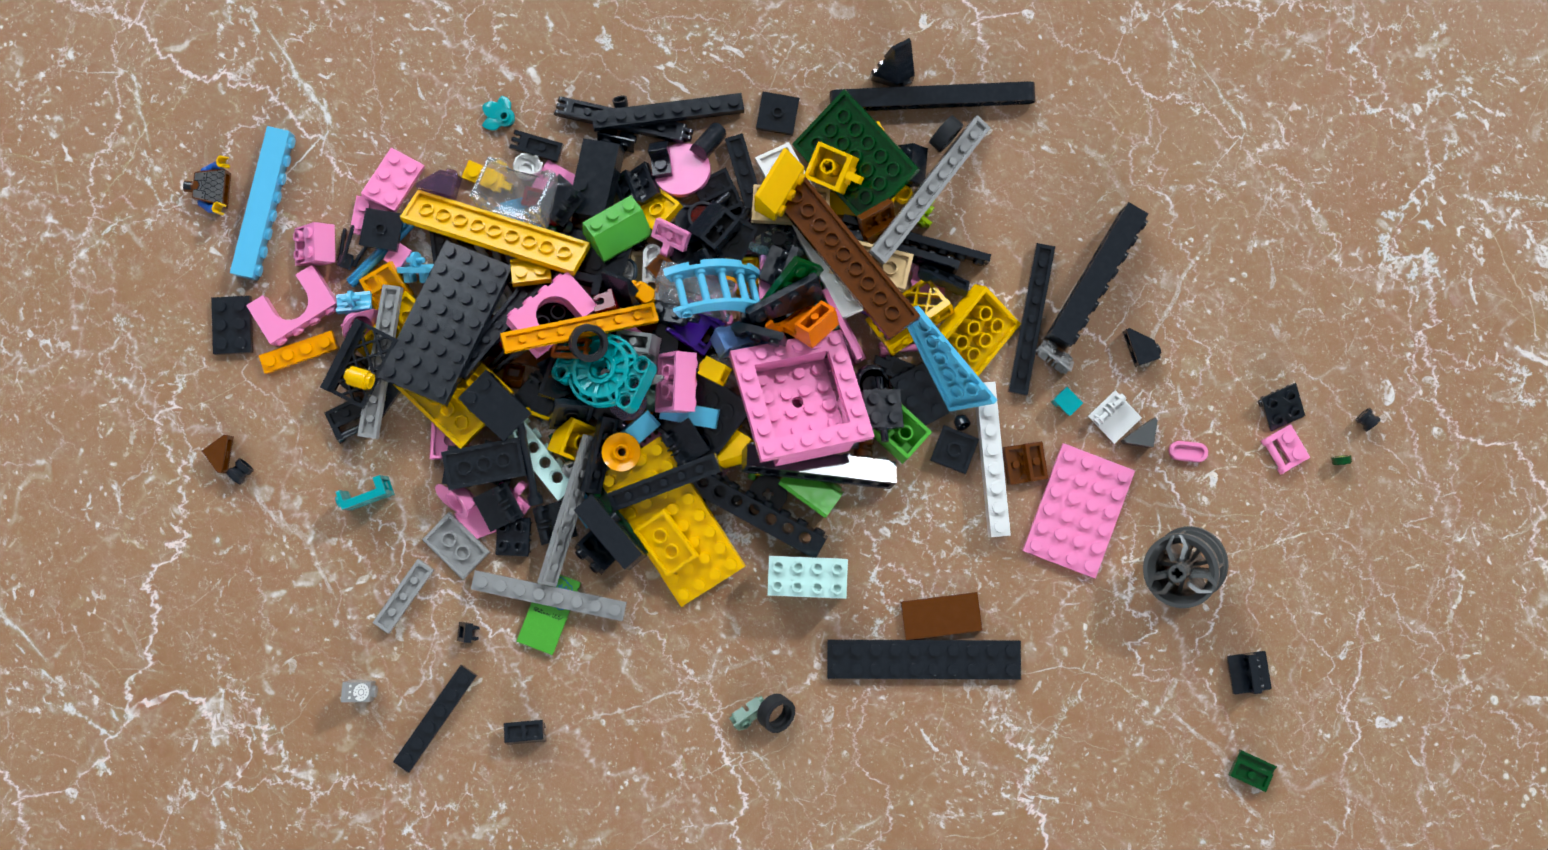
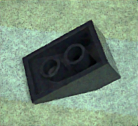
(494, 405)

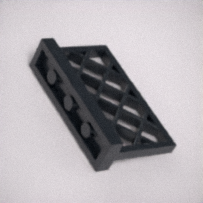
(345, 355)

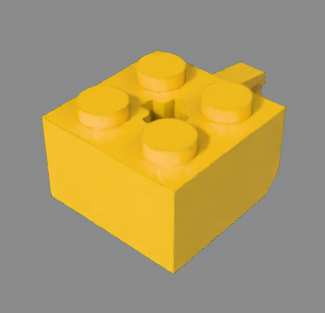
(842, 168)

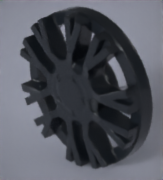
(778, 237)

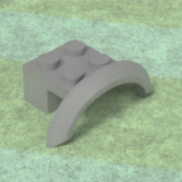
(645, 345)

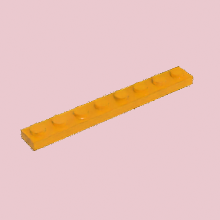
(560, 331)

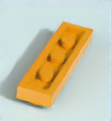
(298, 352)

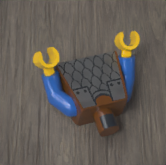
(211, 186)

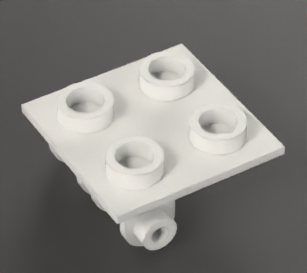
(1114, 416)

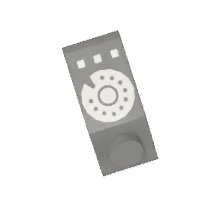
(358, 690)

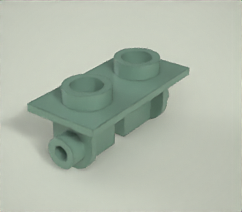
(743, 719)

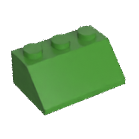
(617, 228)
(906, 440)
(815, 494)

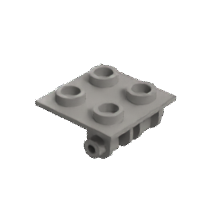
(1050, 349)

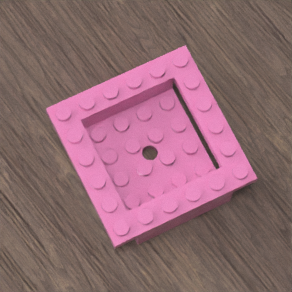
(777, 375)

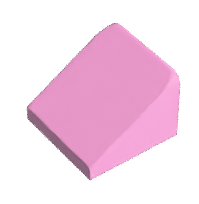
(399, 257)

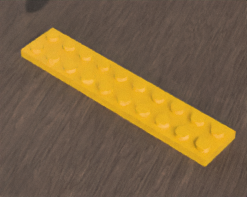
(495, 232)

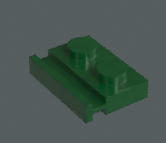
(1252, 770)

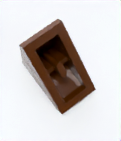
(219, 453)

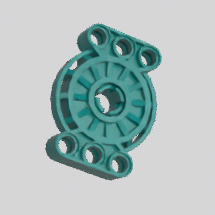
(610, 388)

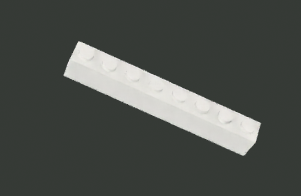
(992, 468)

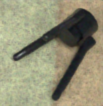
(345, 259)

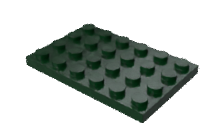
(855, 132)

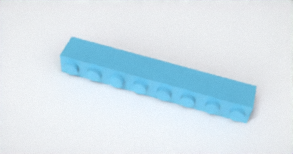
(262, 203)

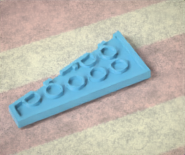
(950, 372)

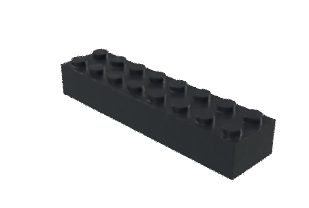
(1096, 276)

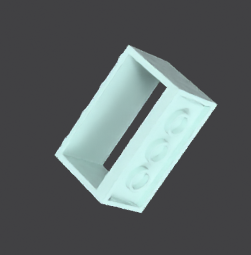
(807, 577)

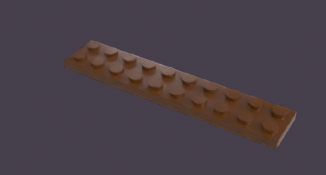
(850, 261)

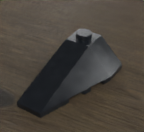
(897, 67)

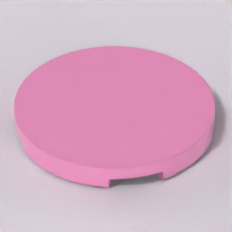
(688, 172)

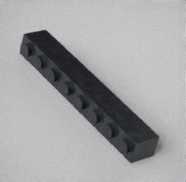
(830, 468)

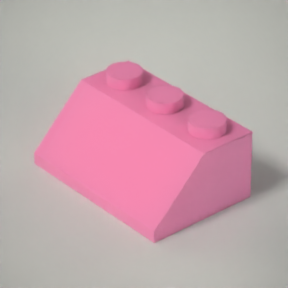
(679, 385)

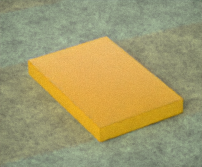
(666, 543)

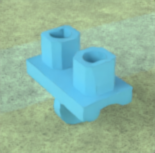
(409, 270)
(353, 302)

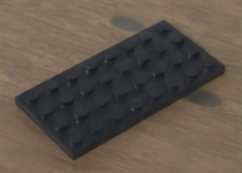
(446, 323)

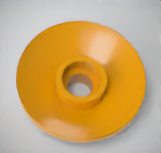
(614, 444)

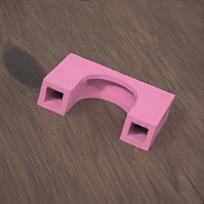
(563, 291)
(320, 303)

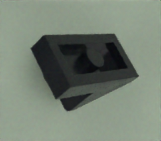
(660, 159)

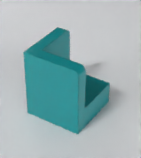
(1067, 401)

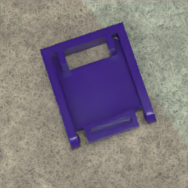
(692, 333)

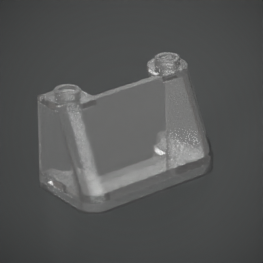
(515, 192)

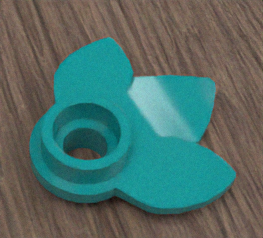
(495, 113)

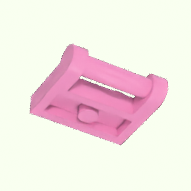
(1290, 446)

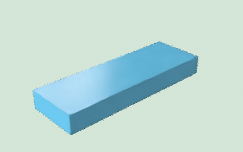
(702, 417)

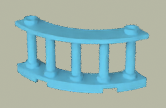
(720, 268)

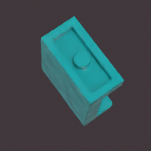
(383, 490)

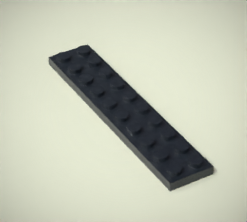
(923, 659)

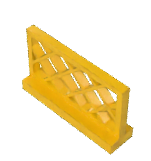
(936, 314)

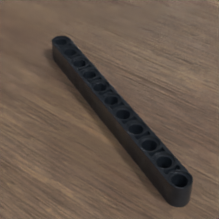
(942, 96)

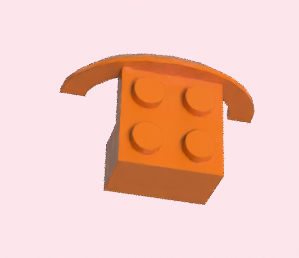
(808, 324)

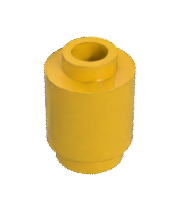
(359, 378)

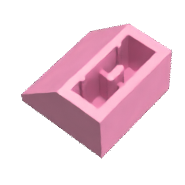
(314, 244)

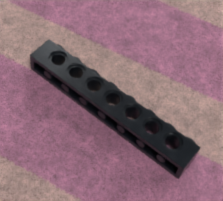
(811, 548)

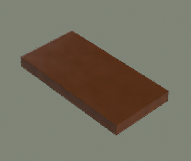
(941, 616)

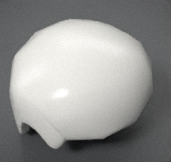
(528, 163)

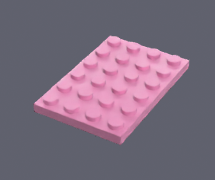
(1078, 510)

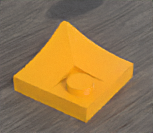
(384, 275)

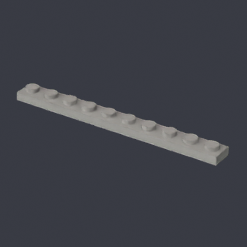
(929, 190)

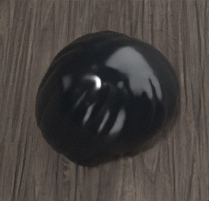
(866, 377)

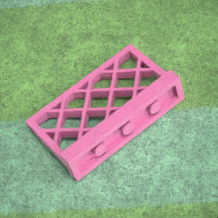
(850, 340)

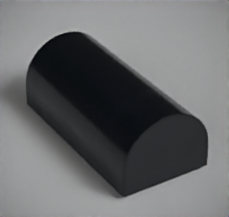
(709, 141)

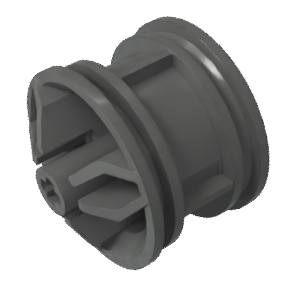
(1185, 567)

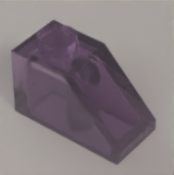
(442, 183)

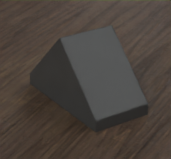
(1143, 436)

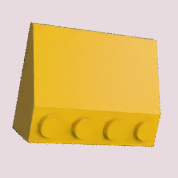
(979, 327)

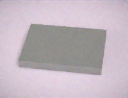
(456, 545)

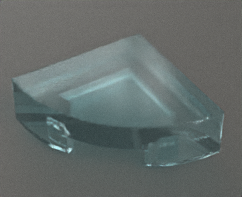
(757, 248)

